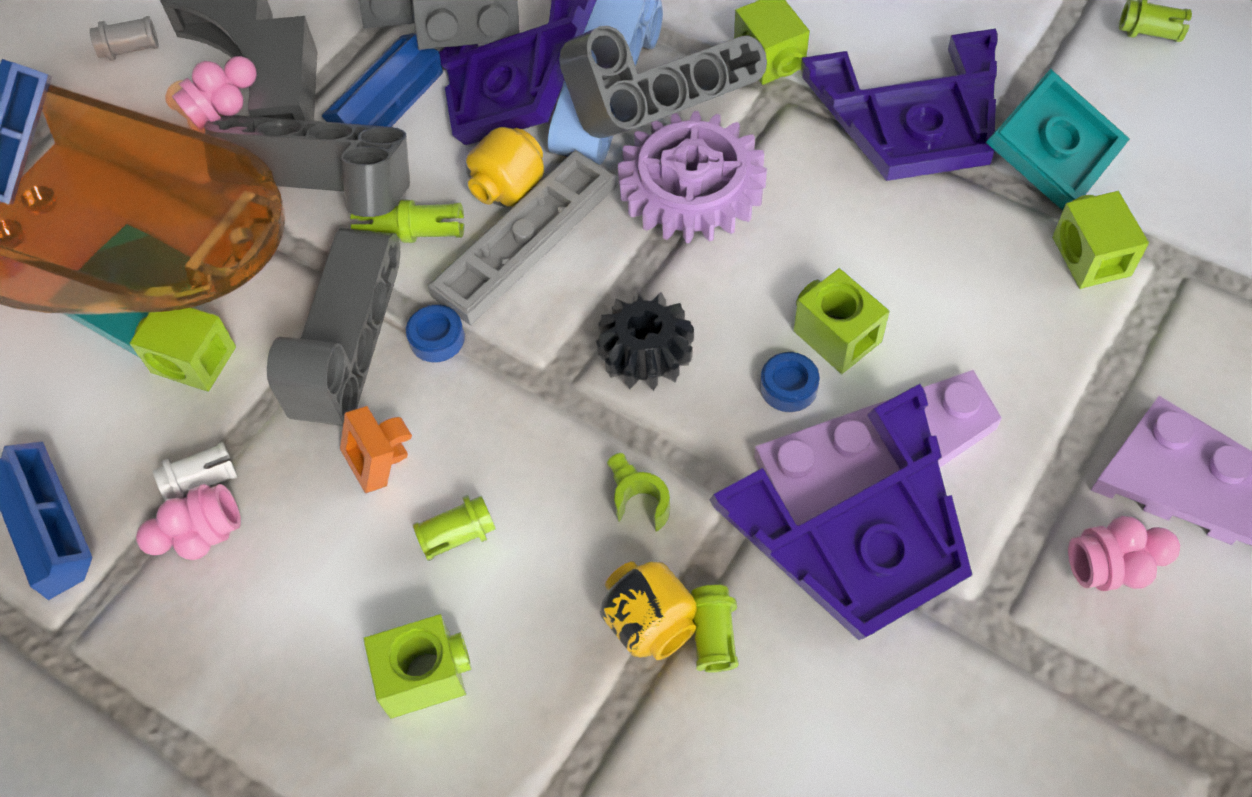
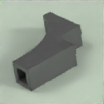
(446, 21)
(276, 46)

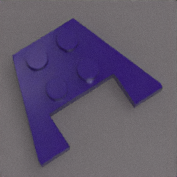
(512, 78)
(921, 123)
(876, 549)

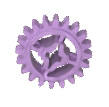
(692, 176)

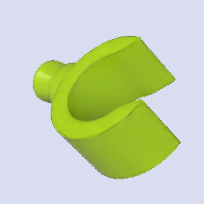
(631, 483)

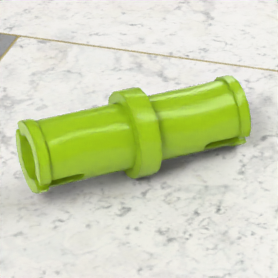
(416, 221)

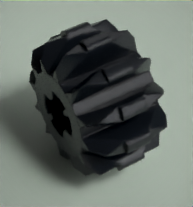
(645, 340)

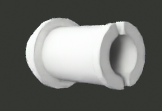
(185, 474)

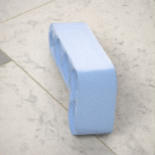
(641, 26)

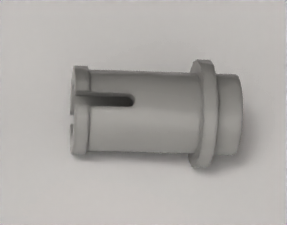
(123, 37)

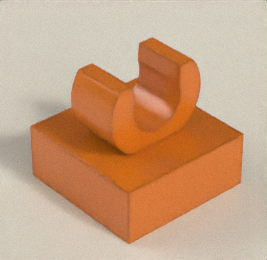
(372, 447)

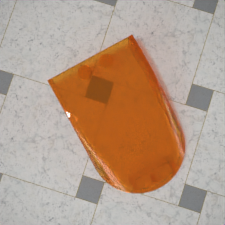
(134, 215)

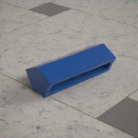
(388, 85)
(21, 105)
(41, 520)

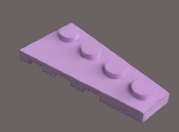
(846, 454)
(1184, 472)

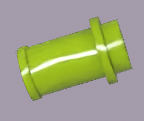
(1154, 20)
(454, 527)
(714, 629)

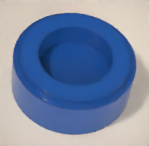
(435, 333)
(789, 382)

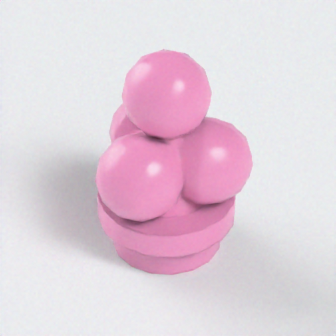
(215, 90)
(191, 523)
(1121, 554)

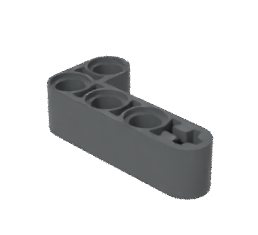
(675, 84)
(351, 158)
(328, 366)

